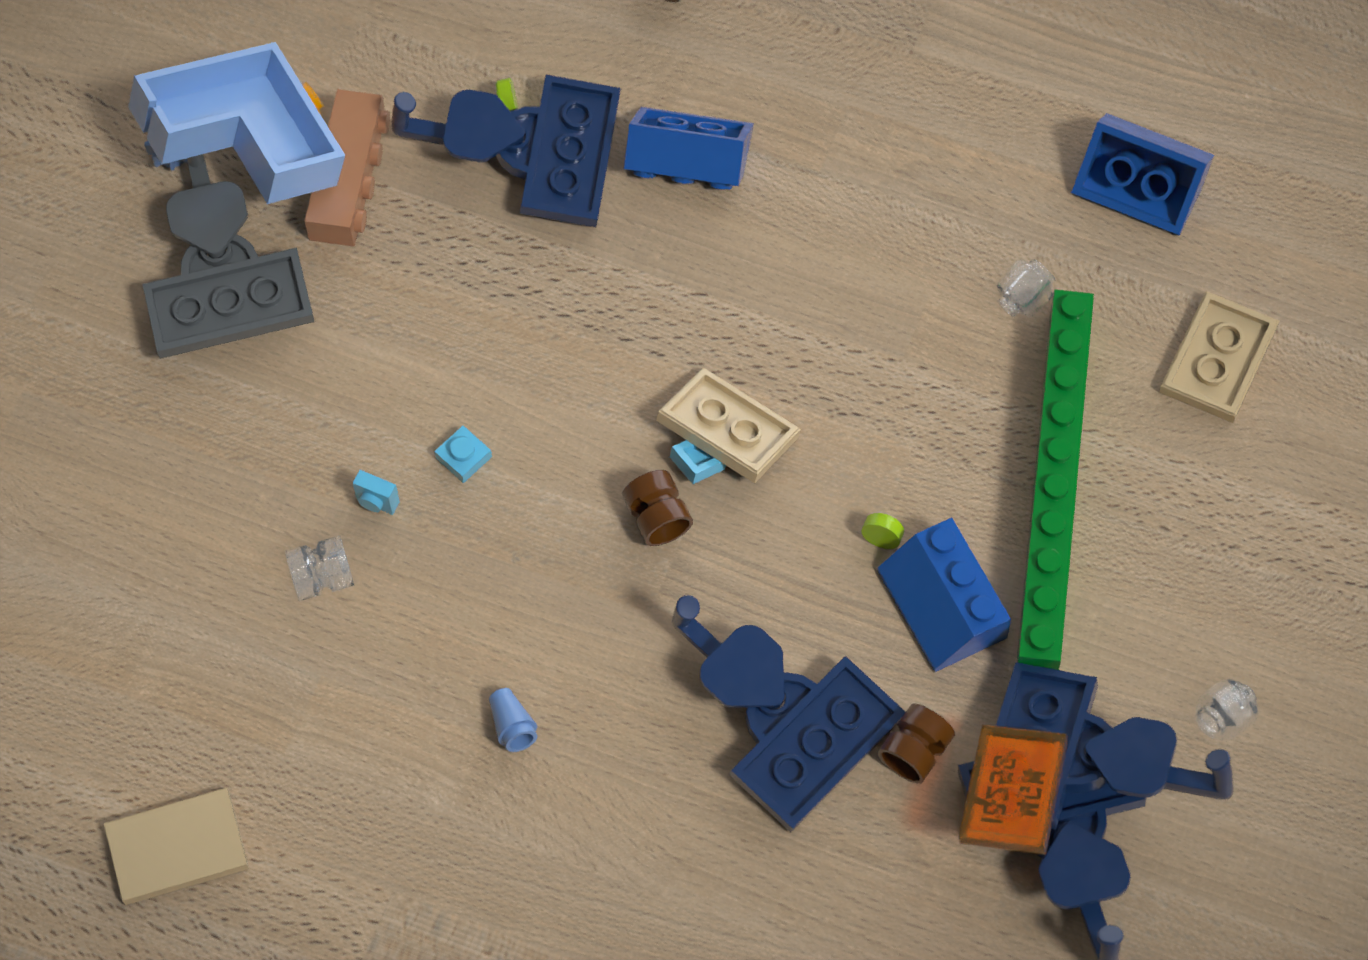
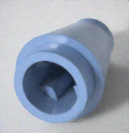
(512, 721)

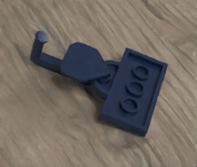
(562, 145)
(807, 741)
(1129, 757)
(1081, 864)

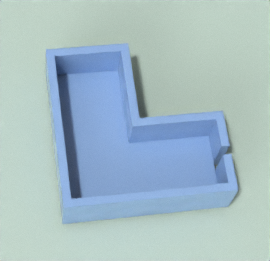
(242, 103)

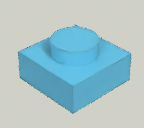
(463, 454)
(695, 462)
(375, 493)

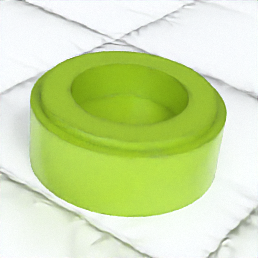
(506, 92)
(883, 530)

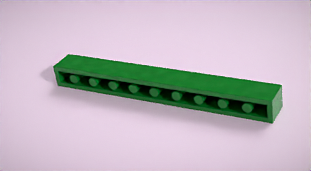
(1055, 480)

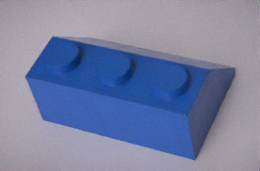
(688, 147)
(1142, 173)
(944, 595)

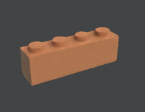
(357, 125)

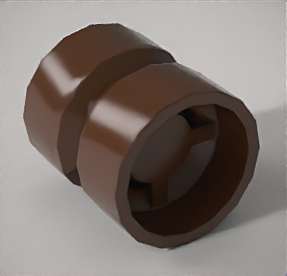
(656, 505)
(913, 748)

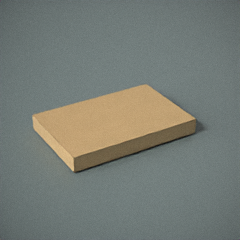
(1219, 356)
(728, 425)
(176, 846)

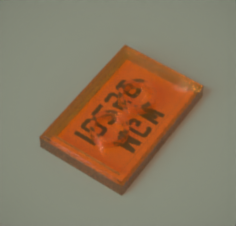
(1013, 789)

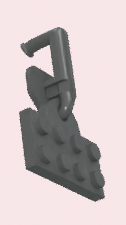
(230, 291)

